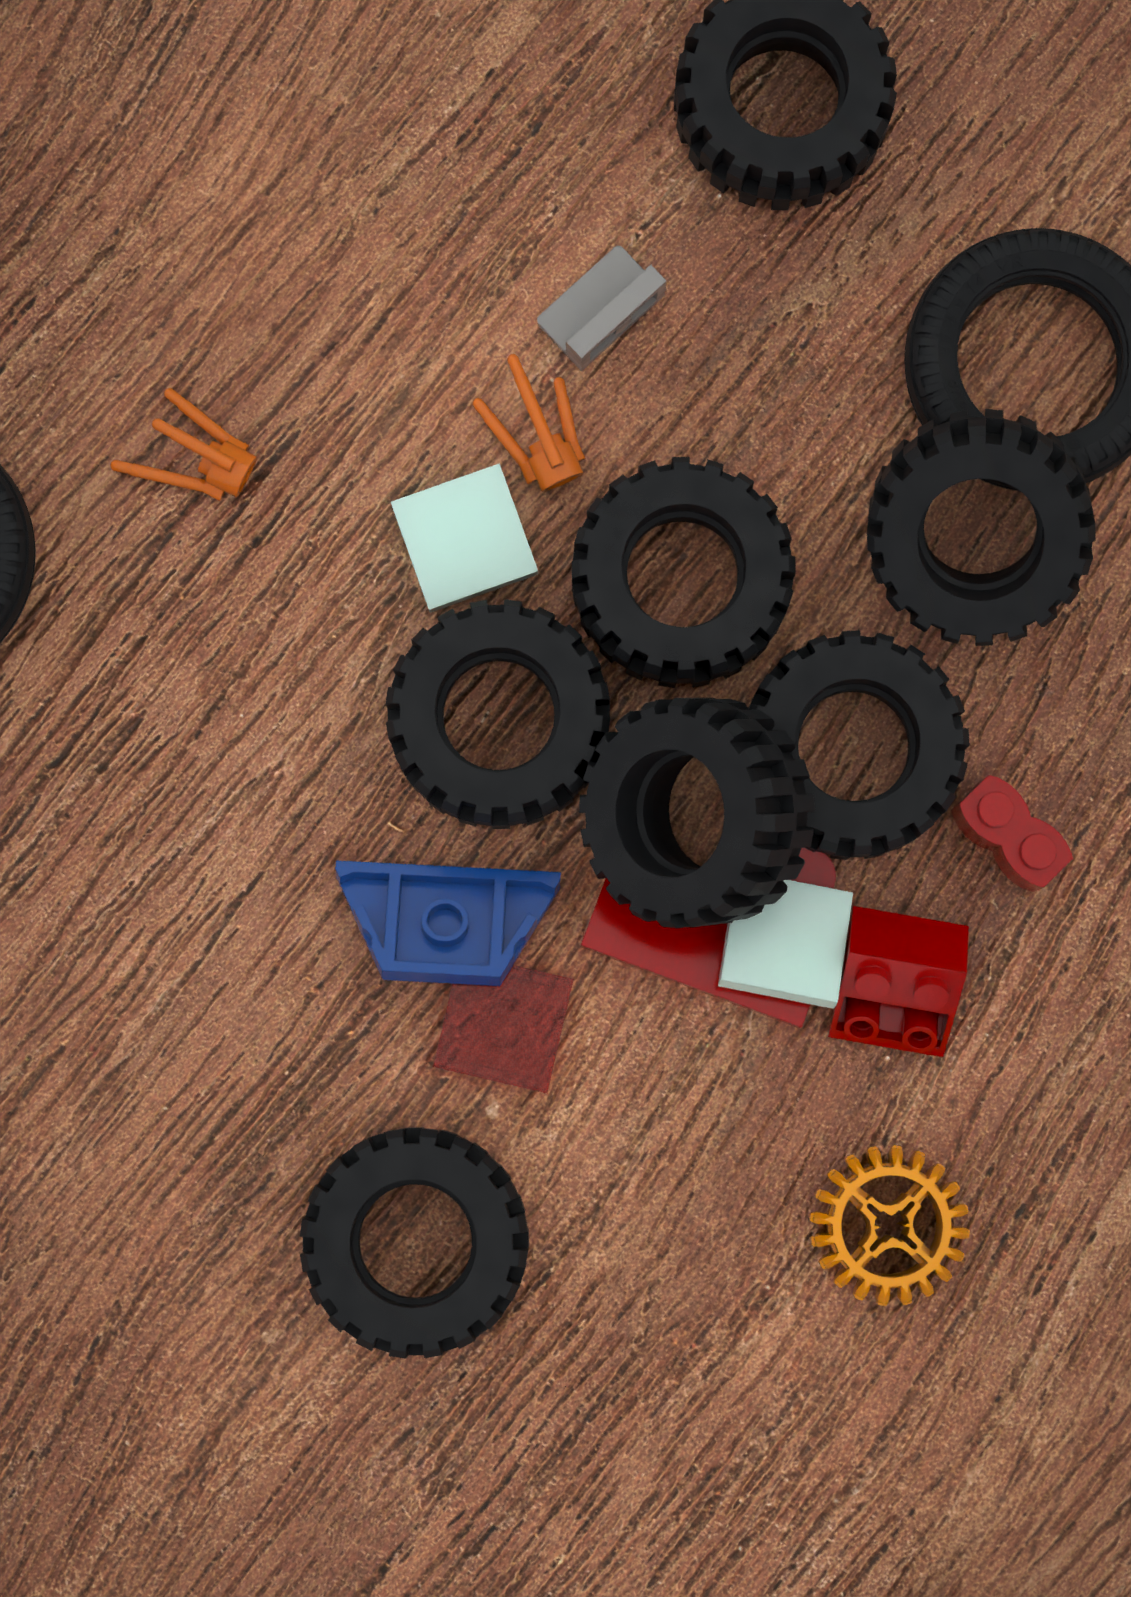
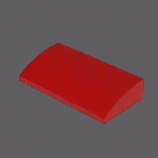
(678, 954)

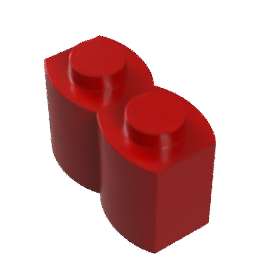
(1022, 845)

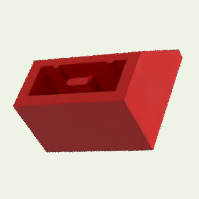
(900, 981)

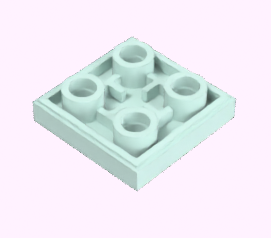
(464, 538)
(791, 946)

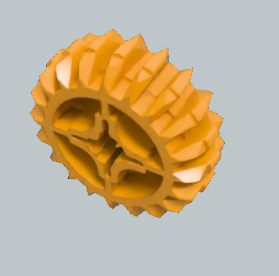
(869, 1245)

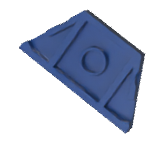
(445, 919)

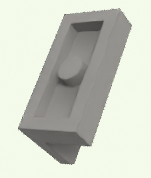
(601, 306)

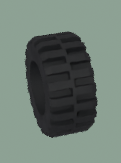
(784, 166)
(699, 497)
(990, 601)
(484, 636)
(926, 711)
(631, 817)
(400, 1322)

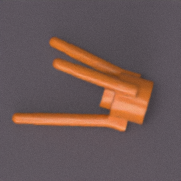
(552, 459)
(225, 465)

